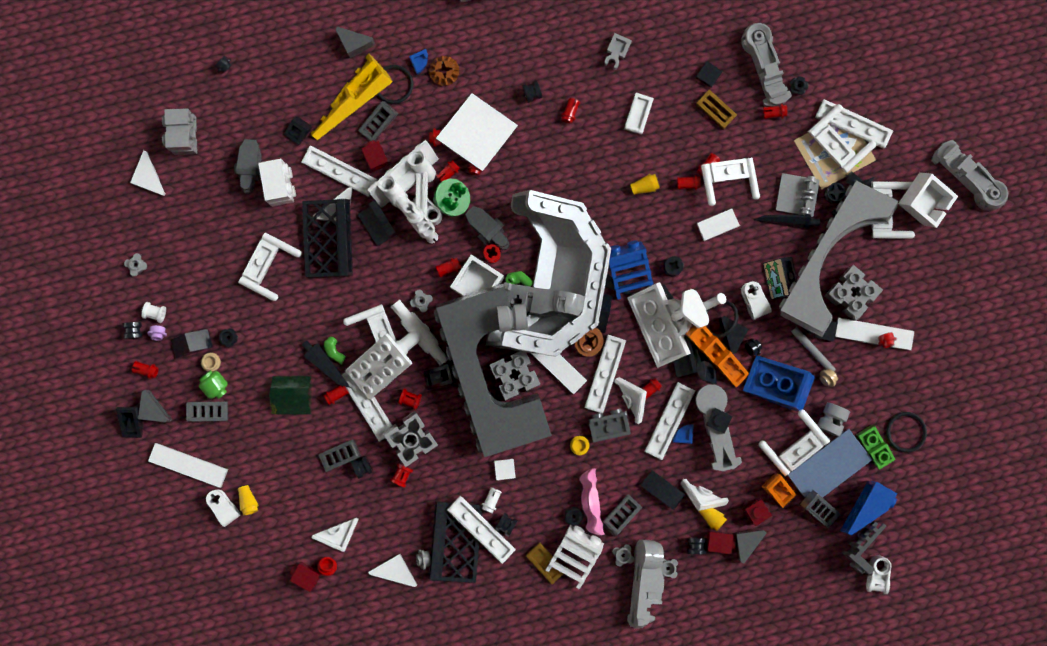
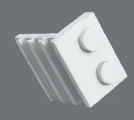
(582, 545)

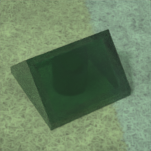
(290, 395)

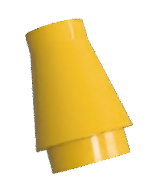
(646, 184)
(247, 501)
(713, 517)

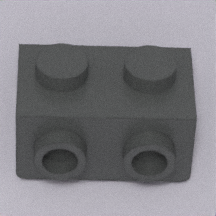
(609, 426)

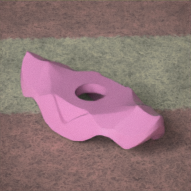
(590, 502)

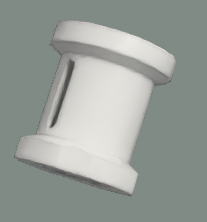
(153, 312)

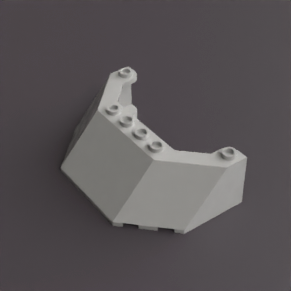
(569, 260)

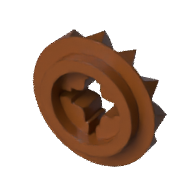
(451, 75)
(596, 343)

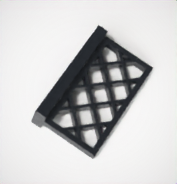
(343, 241)
(438, 546)

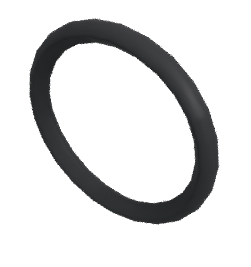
(410, 88)
(734, 322)
(889, 435)

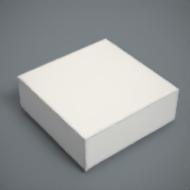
(504, 469)

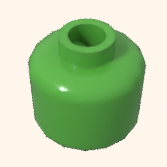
(213, 384)

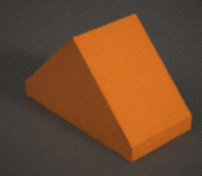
(779, 490)

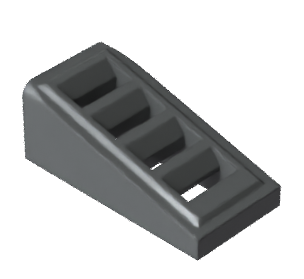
(373, 117)
(190, 411)
(353, 446)
(811, 499)
(609, 527)

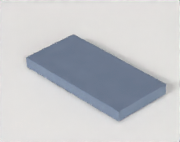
(830, 465)

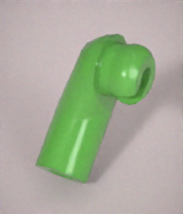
(519, 277)
(331, 351)

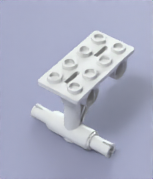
(392, 187)
(388, 357)

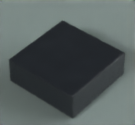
(709, 74)

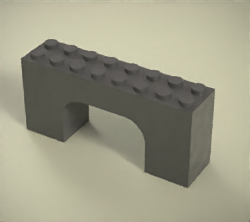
(495, 422)

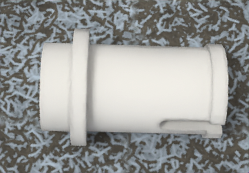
(491, 500)

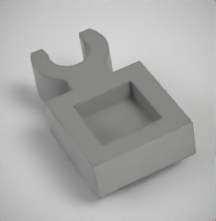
(618, 49)

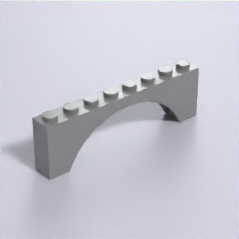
(861, 208)

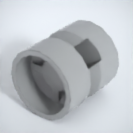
(512, 317)
(835, 413)

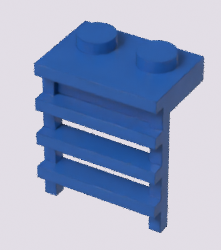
(626, 257)

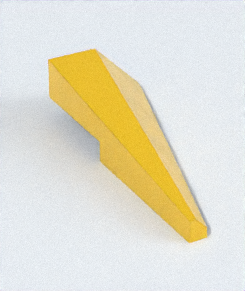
(357, 92)

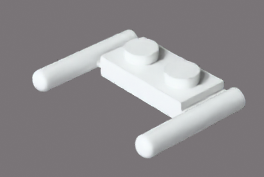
(835, 145)
(729, 171)
(885, 230)
(261, 262)
(377, 320)
(800, 450)

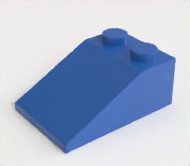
(779, 383)
(870, 505)

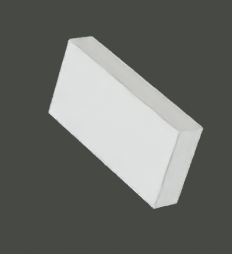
(638, 113)
(718, 224)

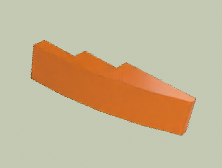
(718, 354)

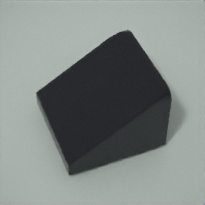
(298, 130)

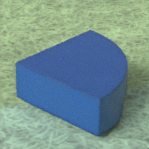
(419, 61)
(684, 434)

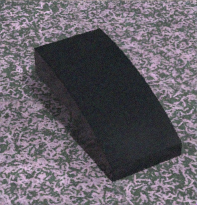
(704, 369)
(662, 490)

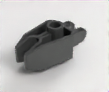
(247, 165)
(489, 229)

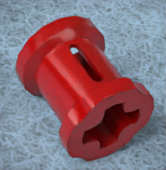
(494, 259)
(410, 399)
(401, 480)

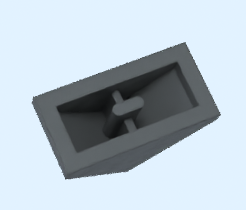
(354, 42)
(151, 409)
(747, 542)

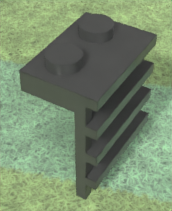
(854, 553)

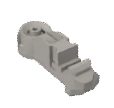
(758, 42)
(987, 191)
(545, 301)
(706, 400)
(647, 582)

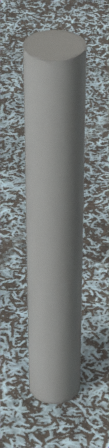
(812, 349)

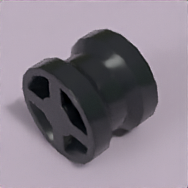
(532, 91)
(839, 193)
(671, 269)
(132, 330)
(362, 466)
(506, 524)
(696, 545)

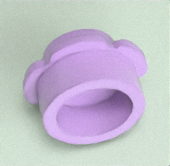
(157, 333)

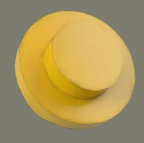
(579, 445)

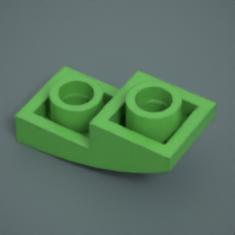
(875, 446)

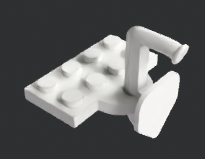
(662, 320)

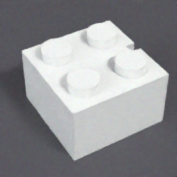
(276, 182)
(925, 195)
(475, 277)

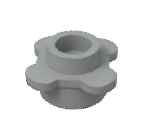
(141, 265)
(416, 301)
(423, 559)
(623, 560)
(672, 571)

